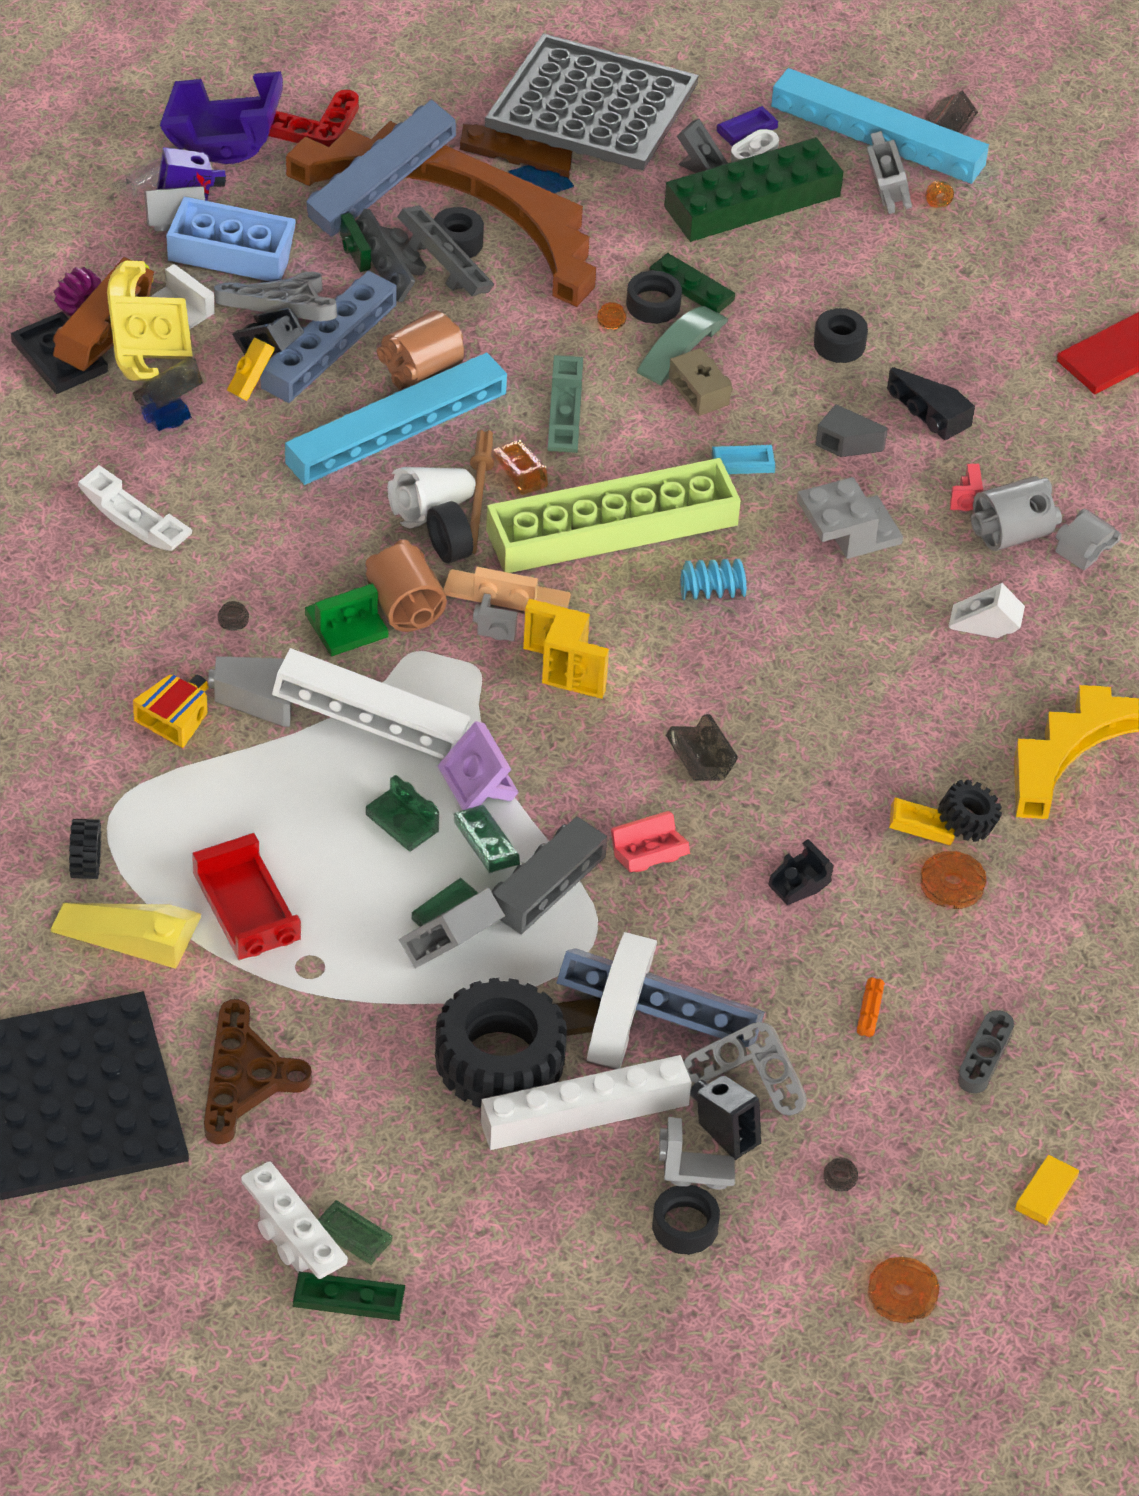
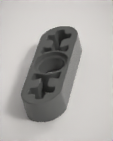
(984, 1039)

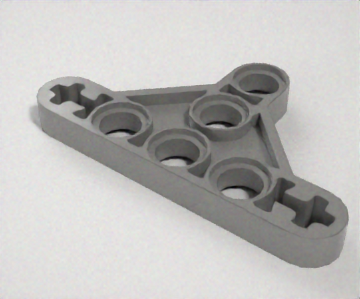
(297, 293)

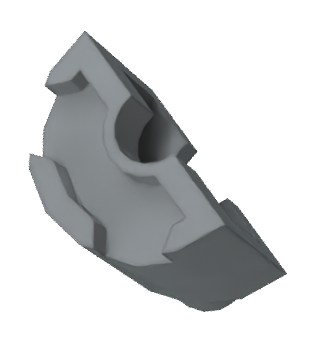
(1085, 539)

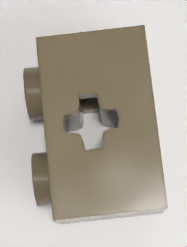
(700, 381)

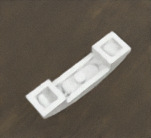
(130, 514)
(620, 1000)

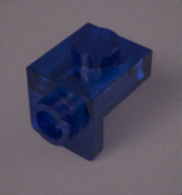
(168, 416)

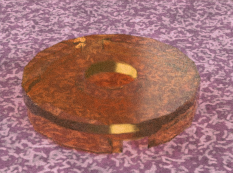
(953, 864)
(910, 1273)

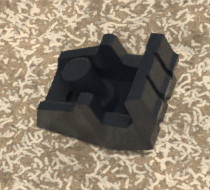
(801, 875)

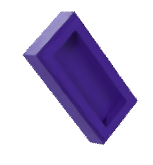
(745, 124)

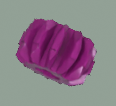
(75, 289)

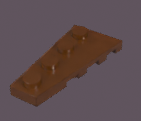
(514, 148)

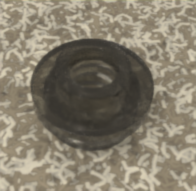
(233, 616)
(844, 1167)

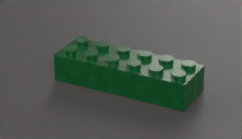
(753, 189)

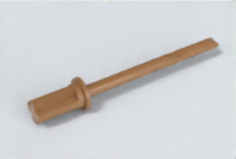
(481, 462)

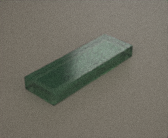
(486, 838)

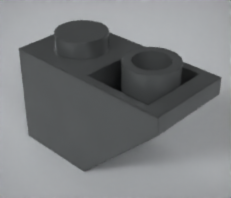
(850, 433)

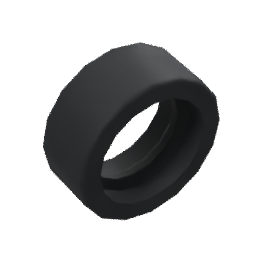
(650, 311)
(449, 532)
(680, 1241)

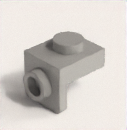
(495, 622)

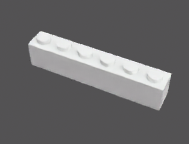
(369, 704)
(585, 1102)

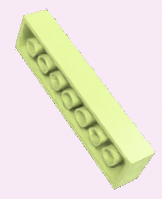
(612, 515)

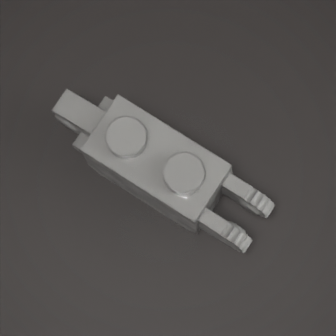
(888, 172)

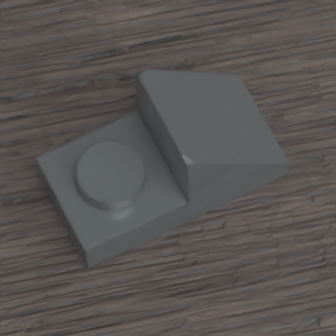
(701, 148)

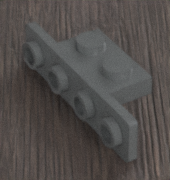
(391, 253)

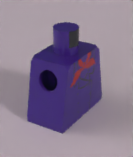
(188, 169)

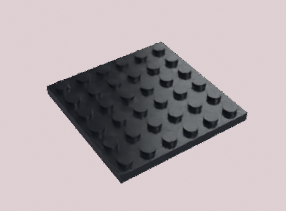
(84, 1097)

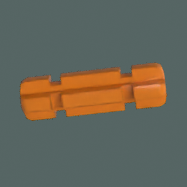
(870, 1007)

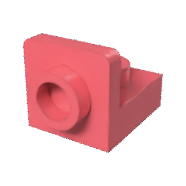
(963, 495)

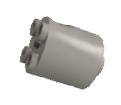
(1015, 513)

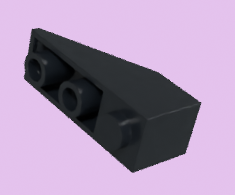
(934, 403)

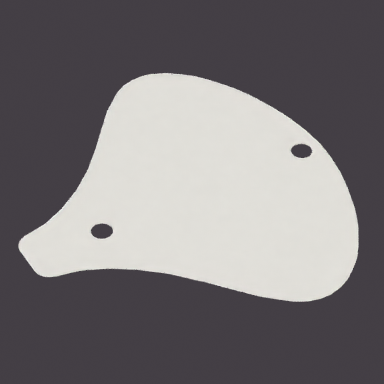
(336, 864)

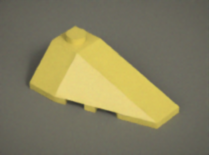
(140, 930)

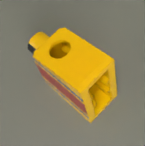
(173, 708)

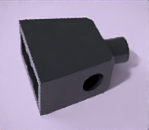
(728, 1114)

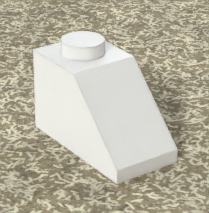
(988, 613)

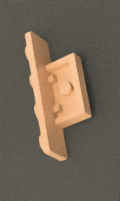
(505, 588)

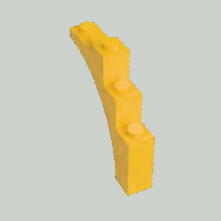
(1068, 735)

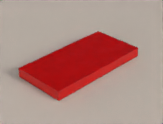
(1105, 356)

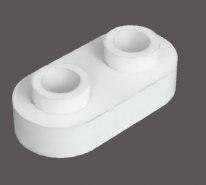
(754, 144)

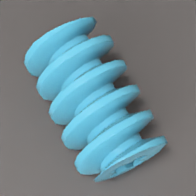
(713, 578)

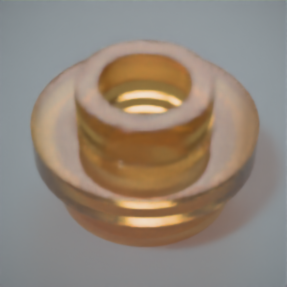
(937, 188)
(611, 316)

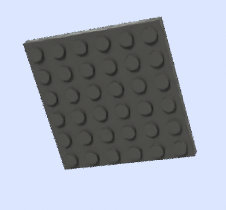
(592, 101)

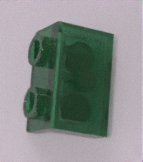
(405, 814)

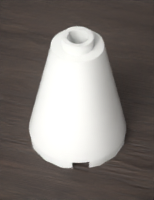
(420, 488)

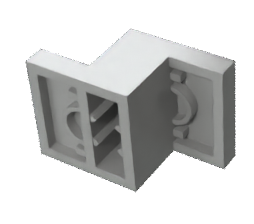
(845, 514)

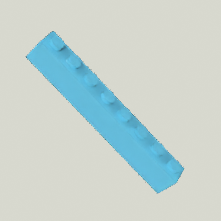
(860, 117)
(395, 418)

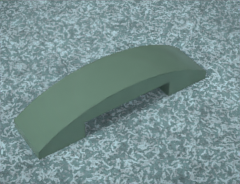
(678, 340)
(565, 404)

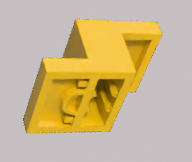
(567, 655)

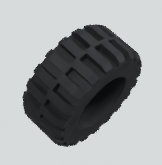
(505, 1009)

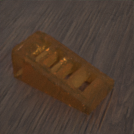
(524, 470)

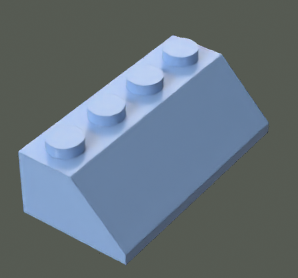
(230, 239)

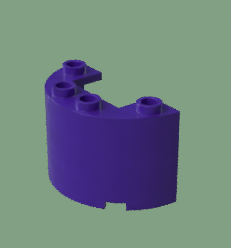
(224, 128)

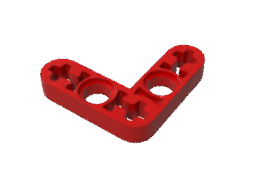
(320, 129)

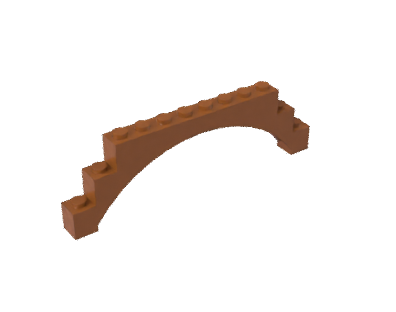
(542, 214)

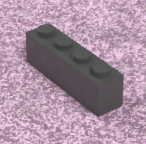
(549, 873)

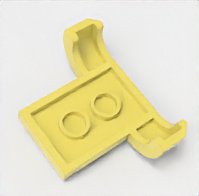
(144, 324)

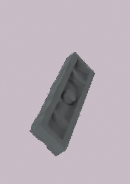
(430, 235)

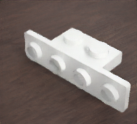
(291, 1224)

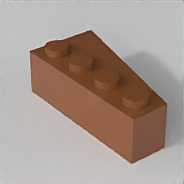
(89, 329)

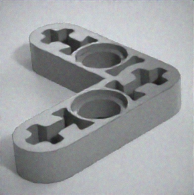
(760, 1057)

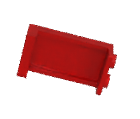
(245, 897)

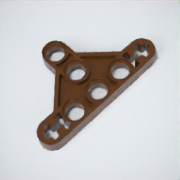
(243, 1086)

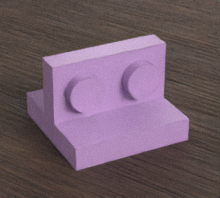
(477, 769)

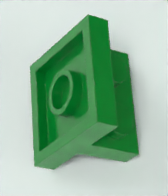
(348, 620)

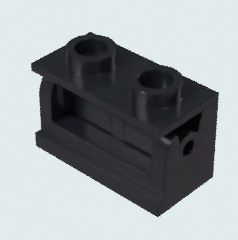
(275, 328)

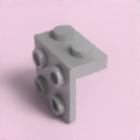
(691, 1167)

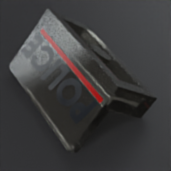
(953, 112)

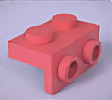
(648, 842)

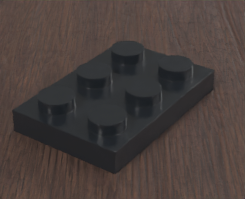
(38, 347)

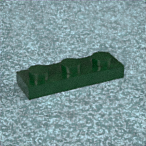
(695, 284)

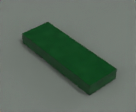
(349, 1296)

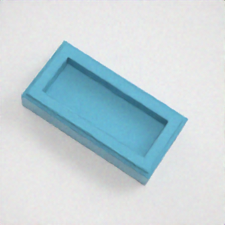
(746, 458)

